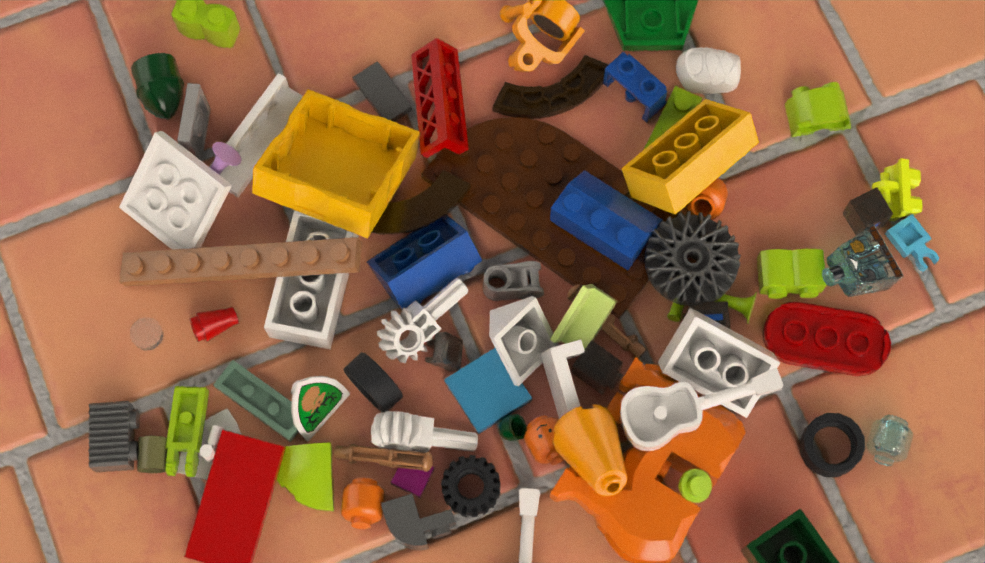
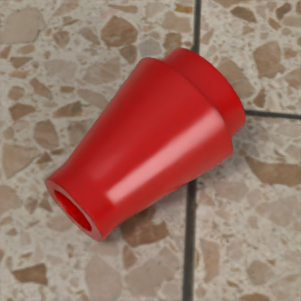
(212, 323)

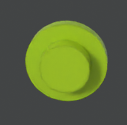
(695, 485)

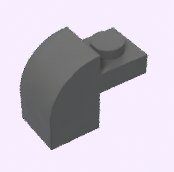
(407, 526)

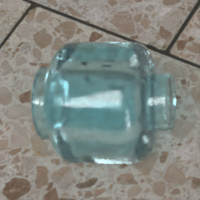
(889, 440)

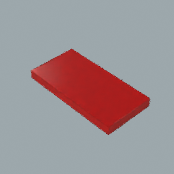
(235, 500)

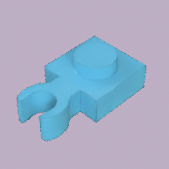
(910, 238)

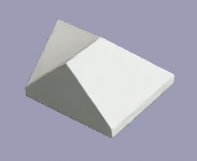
(520, 336)

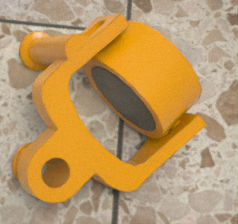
(553, 18)

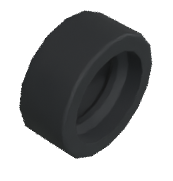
(373, 382)
(849, 427)

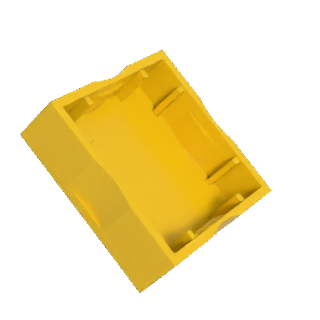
(336, 163)

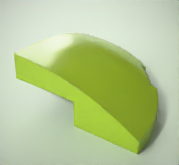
(308, 475)

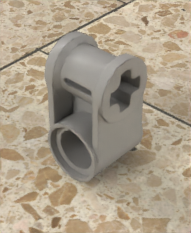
(515, 281)

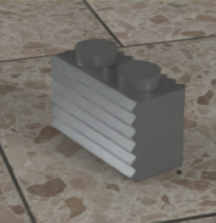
(112, 436)

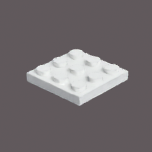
(174, 194)

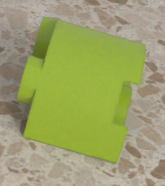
(817, 110)

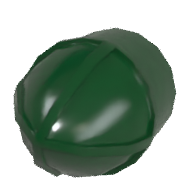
(158, 84)

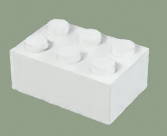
(715, 359)

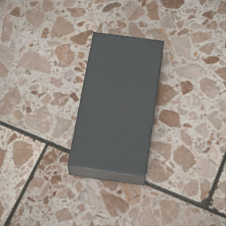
(382, 92)

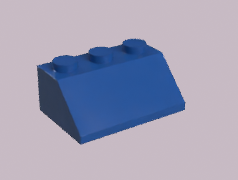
(604, 219)
(425, 261)

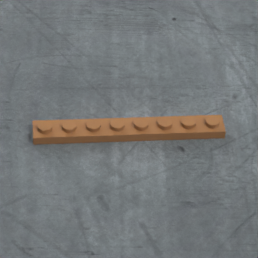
(241, 262)

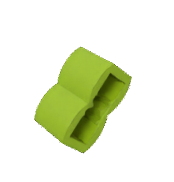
(206, 21)
(791, 272)

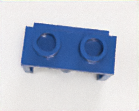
(638, 82)

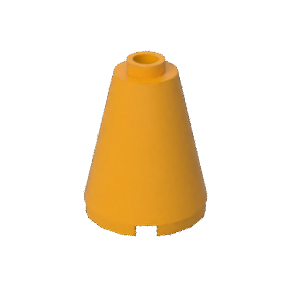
(592, 448)

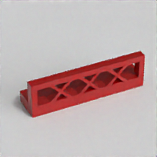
(446, 95)

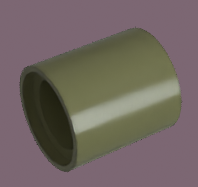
(152, 454)

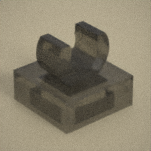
(446, 352)

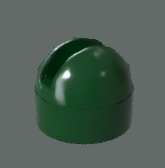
(512, 427)

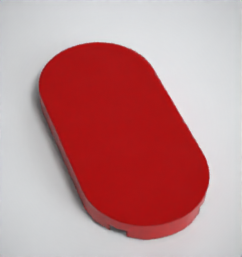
(826, 338)

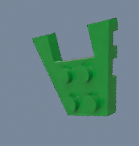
(651, 23)

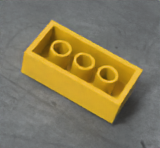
(690, 155)

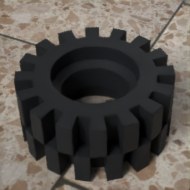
(464, 467)

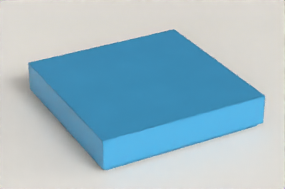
(486, 391)

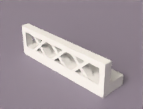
(258, 130)

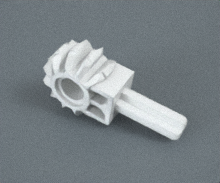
(419, 321)
(417, 433)

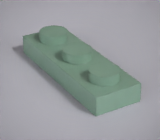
(257, 399)

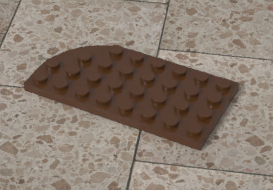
(516, 177)

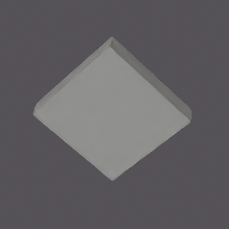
(194, 120)

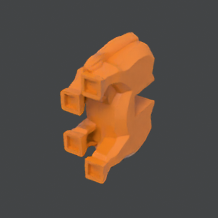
(647, 518)

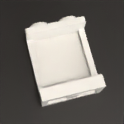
(559, 375)

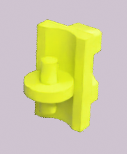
(896, 188)

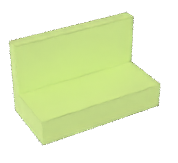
(584, 316)

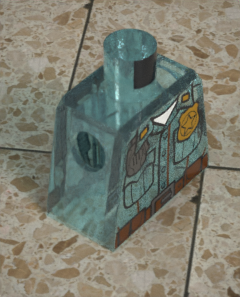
(862, 265)

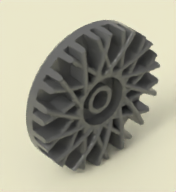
(697, 239)

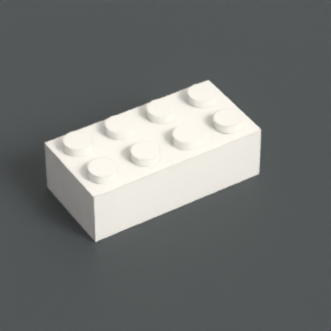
(309, 305)

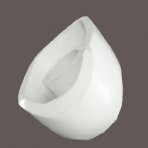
(708, 70)

